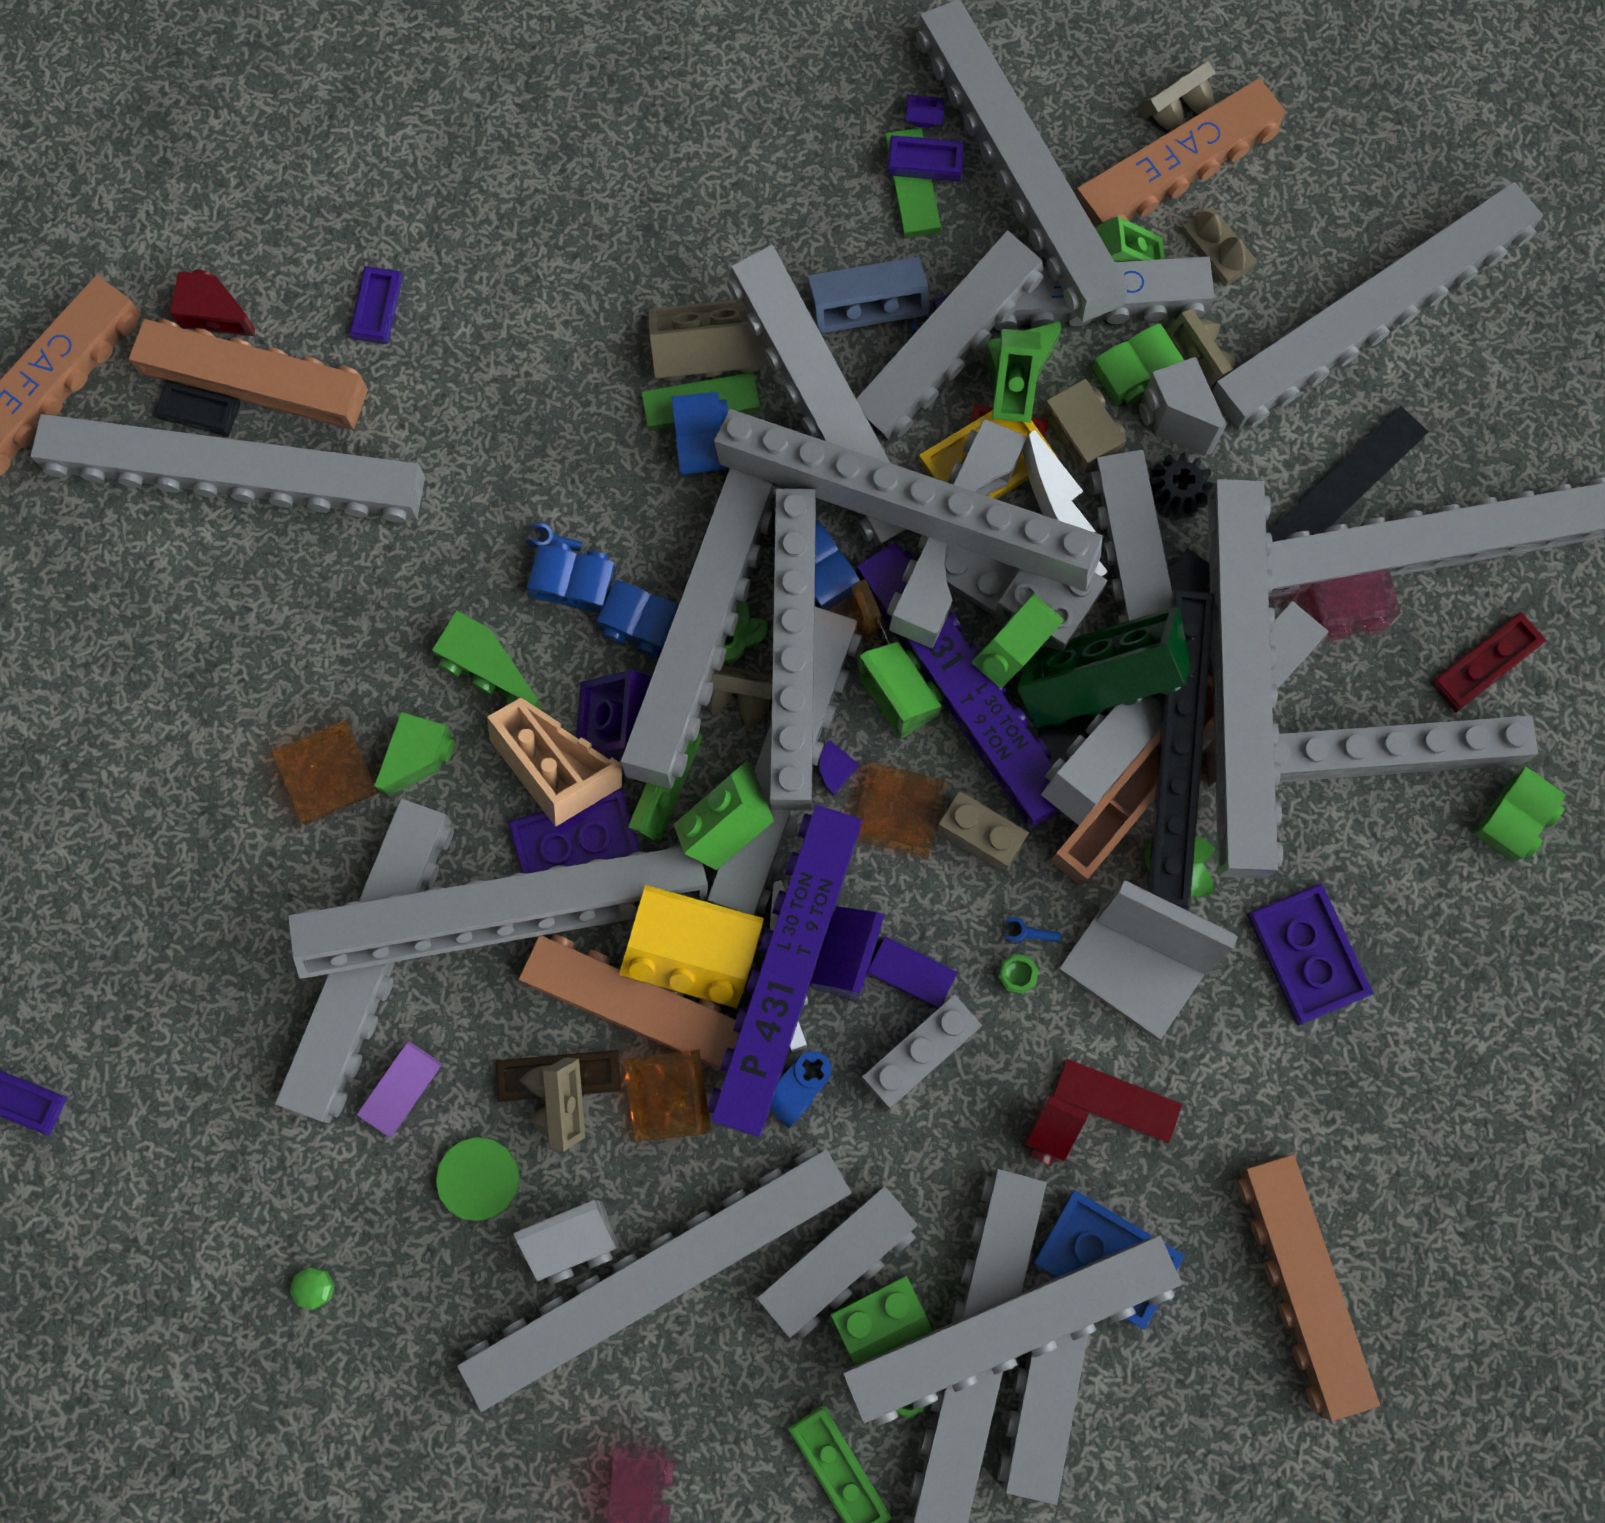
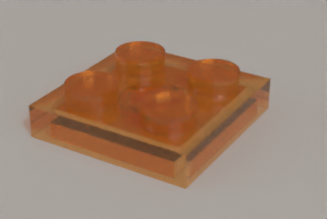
(325, 772)
(900, 809)
(667, 1095)

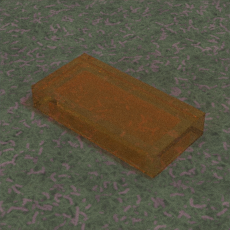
(865, 610)

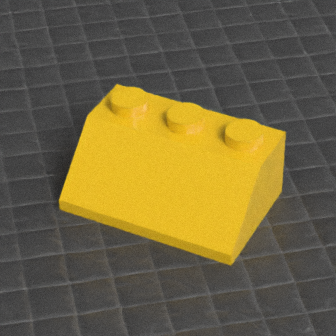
(691, 946)

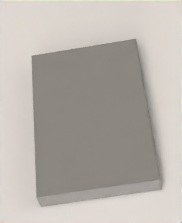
(1166, 928)
(1130, 977)

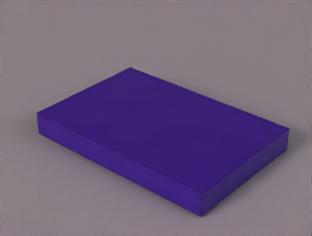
(589, 835)
(1309, 954)

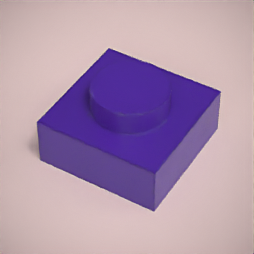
(924, 110)

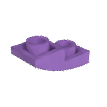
(399, 1089)

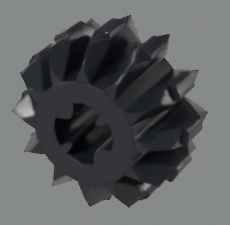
(1186, 472)

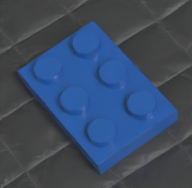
(1088, 1233)

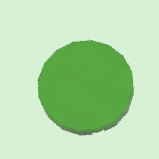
(478, 1179)

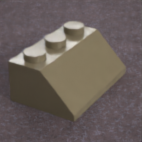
(703, 340)

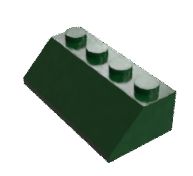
(1107, 669)

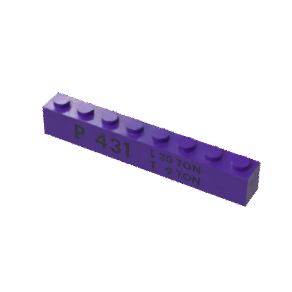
(971, 698)
(786, 972)

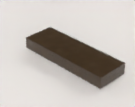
(597, 1070)

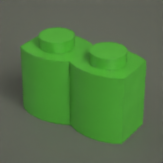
(1129, 365)
(1520, 815)

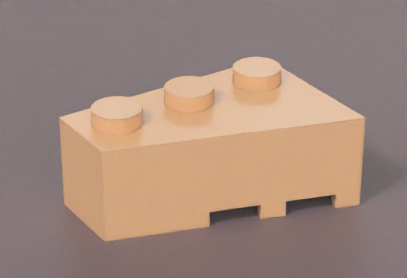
(550, 762)

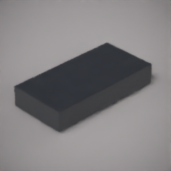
(197, 408)

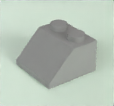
(1183, 407)
(568, 1241)

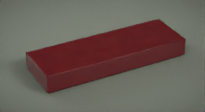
(1488, 661)
(1117, 1101)

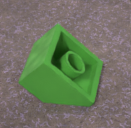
(898, 688)
(725, 819)
(881, 1320)

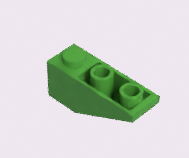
(476, 652)

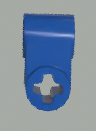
(794, 1092)

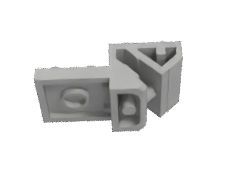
(1005, 588)

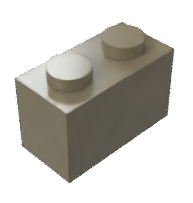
(1084, 425)
(981, 832)

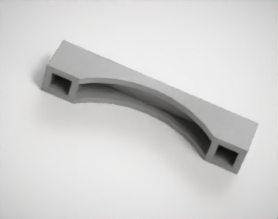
(927, 598)

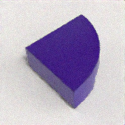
(836, 767)

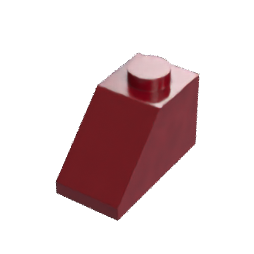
(206, 304)
(1054, 1130)

